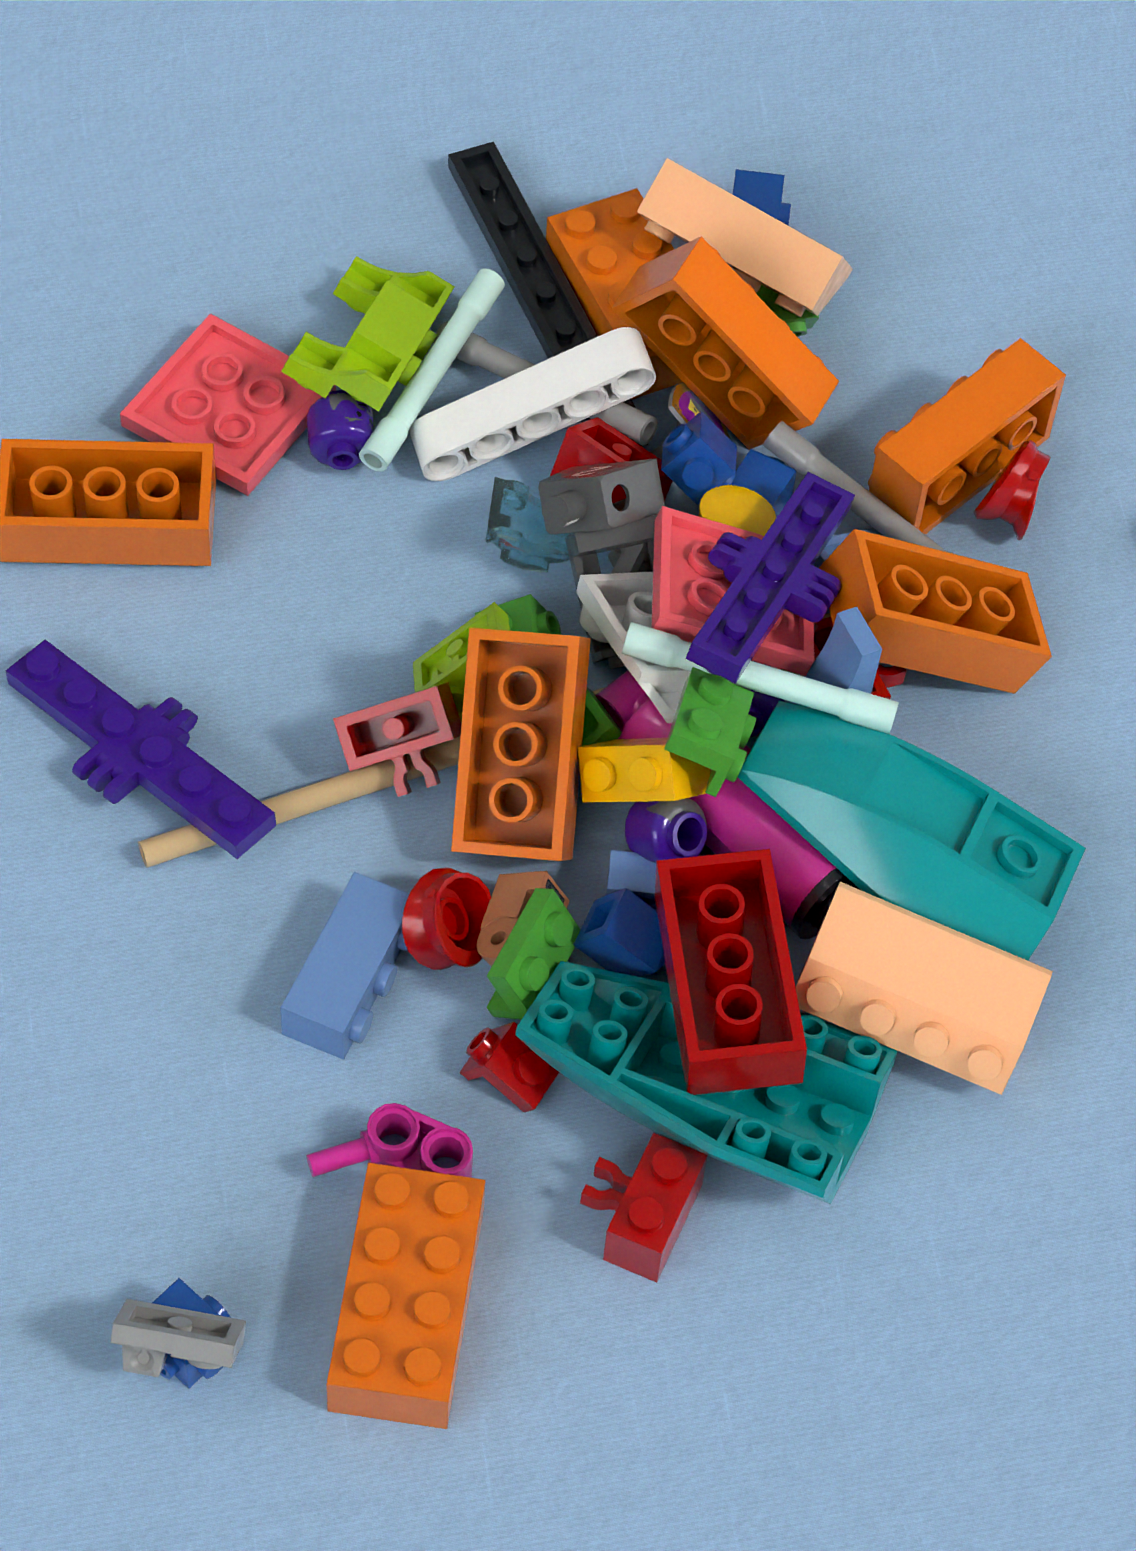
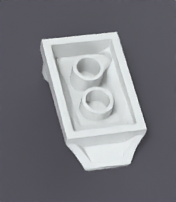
(606, 614)

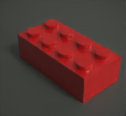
(729, 972)

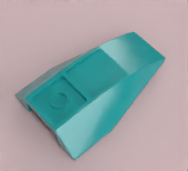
(913, 827)
(622, 1047)

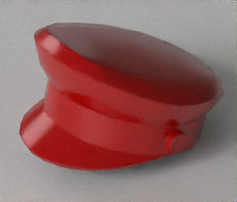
(1015, 489)
(445, 918)

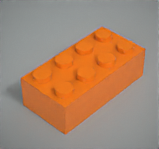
(599, 254)
(725, 343)
(966, 436)
(107, 502)
(941, 610)
(520, 744)
(406, 1296)

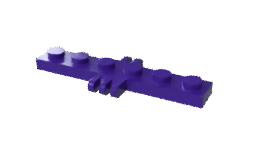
(771, 578)
(140, 749)

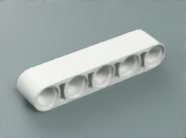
(532, 404)

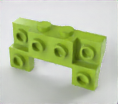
(385, 343)

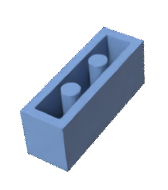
(347, 968)

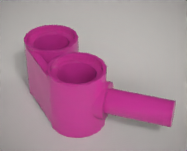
(424, 1144)

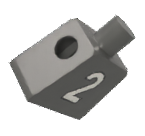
(582, 500)

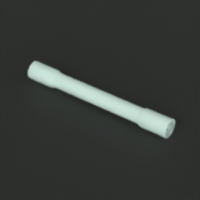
(394, 428)
(847, 704)

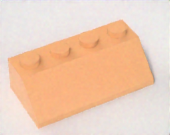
(746, 238)
(921, 988)

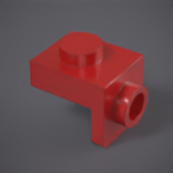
(509, 1066)

